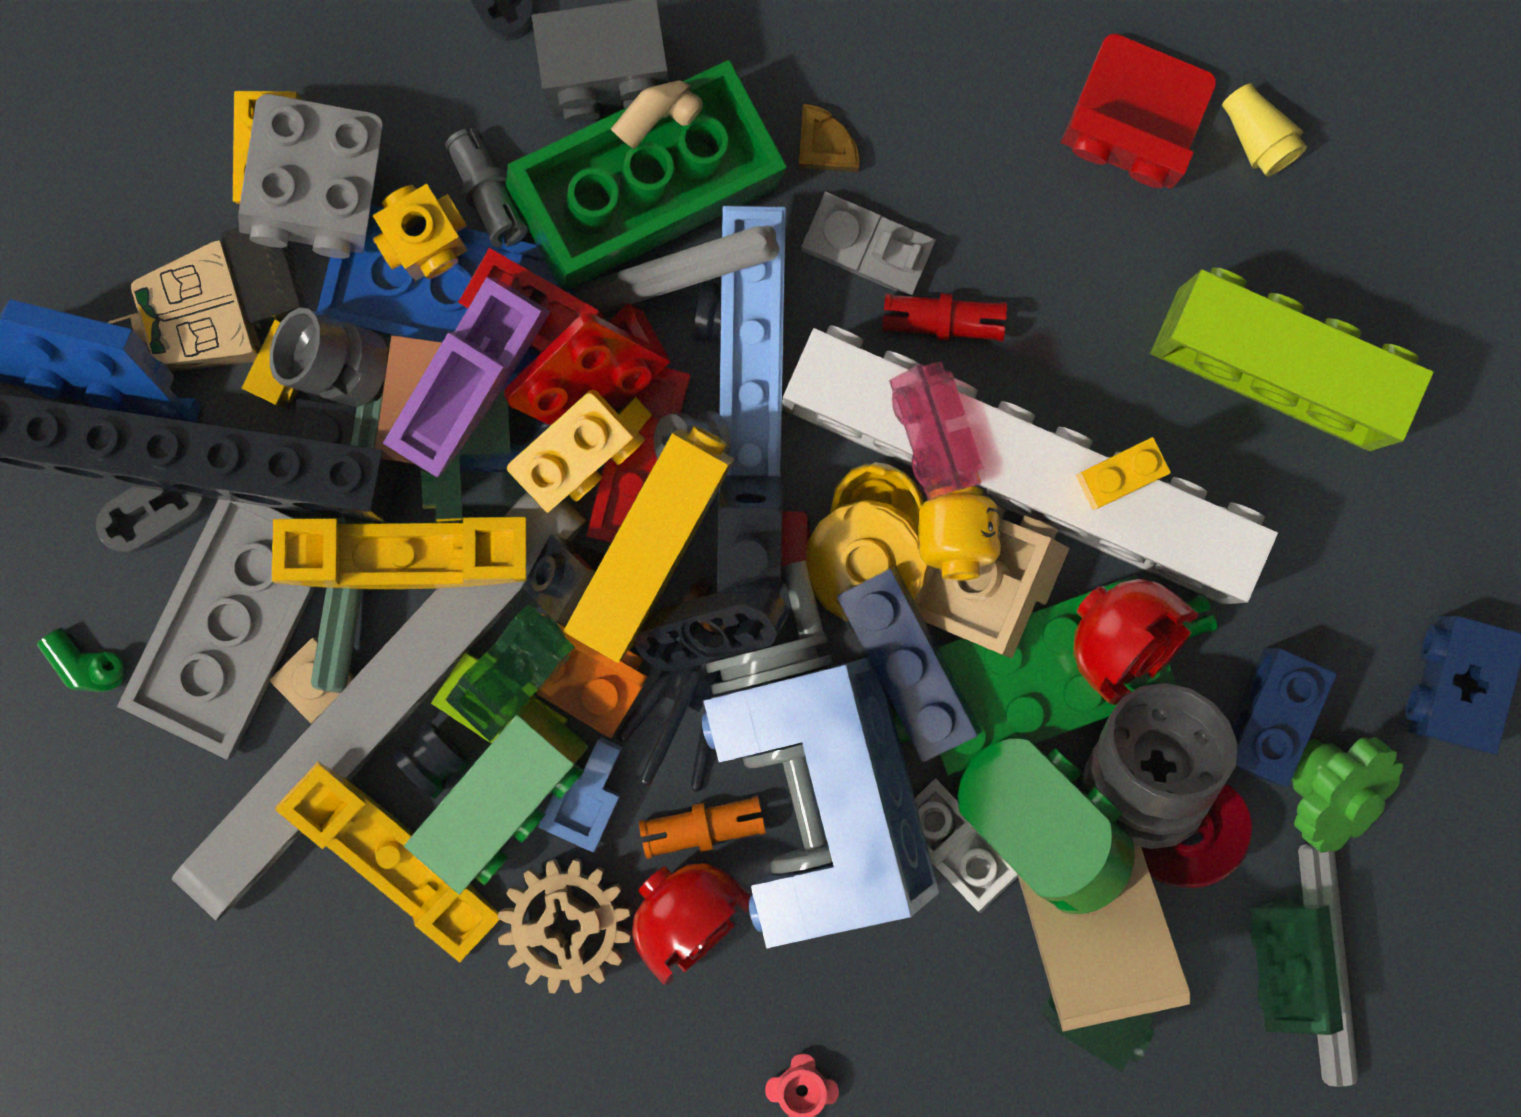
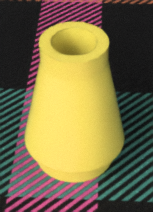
(1264, 131)

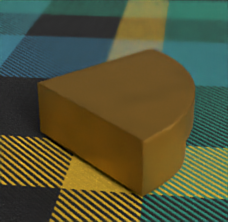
(826, 142)

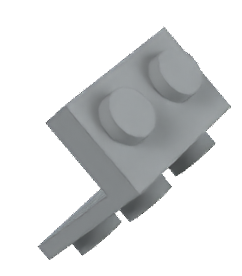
(309, 175)

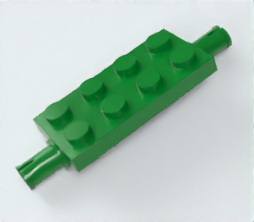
(1040, 687)

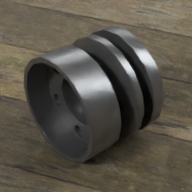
(1162, 762)

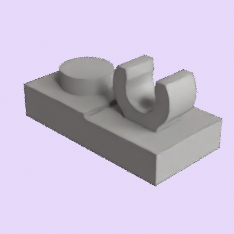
(867, 244)

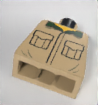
(193, 313)

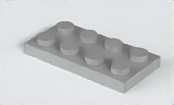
(218, 634)

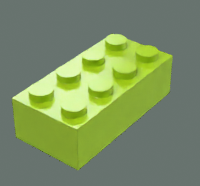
(1292, 360)

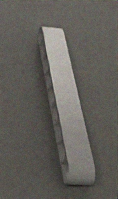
(361, 718)

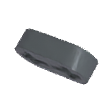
(150, 529)

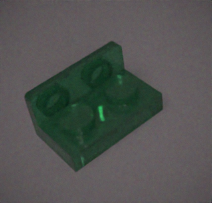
(1296, 968)

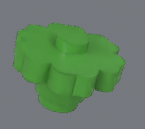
(1343, 790)

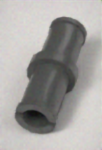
(485, 188)

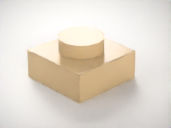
(295, 683)

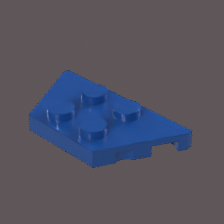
(86, 362)

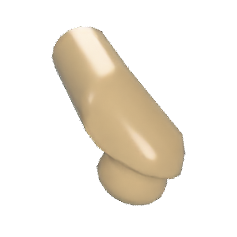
(654, 104)

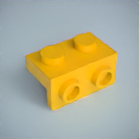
(575, 446)

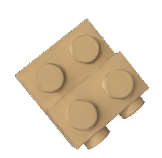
(1000, 601)

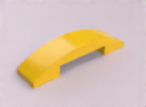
(399, 555)
(373, 843)

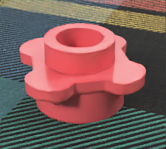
(802, 1072)

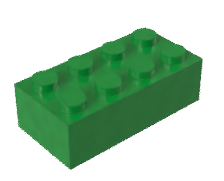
(605, 203)

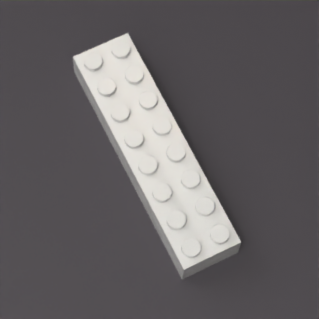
(1034, 471)

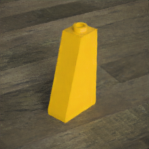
(650, 542)

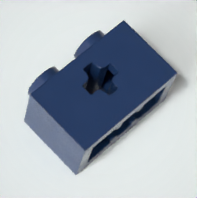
(1483, 656)

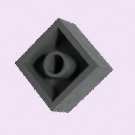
(599, 57)

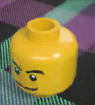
(959, 533)

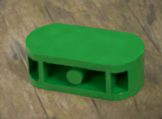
(1047, 825)

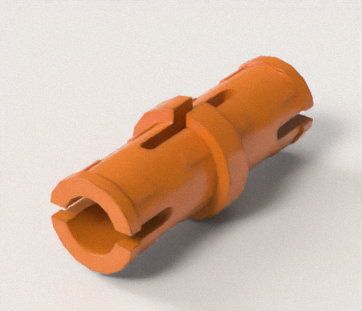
(702, 827)

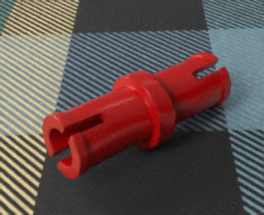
(944, 317)

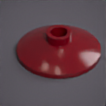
(1224, 846)

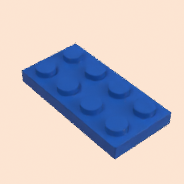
(392, 303)

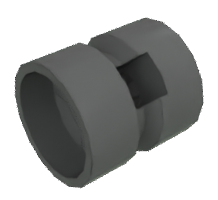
(328, 357)

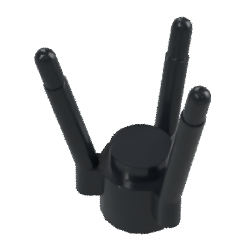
(688, 690)

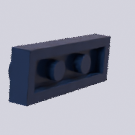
(909, 663)

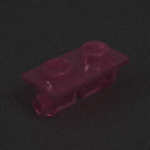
(923, 404)

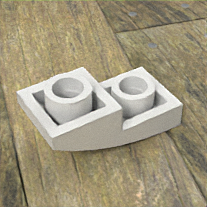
(960, 850)

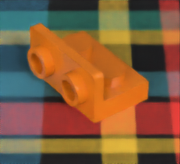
(596, 686)

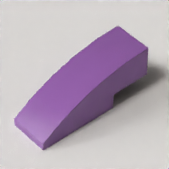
(466, 376)

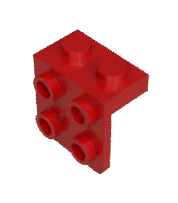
(1139, 112)
(589, 355)

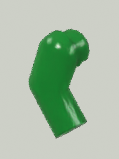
(81, 670)

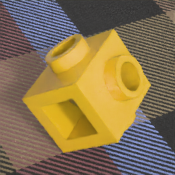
(432, 250)

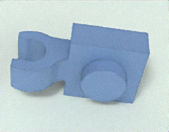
(588, 804)

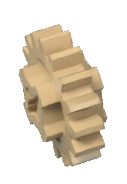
(538, 930)

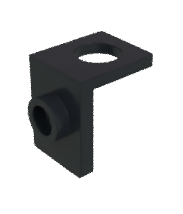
(561, 577)

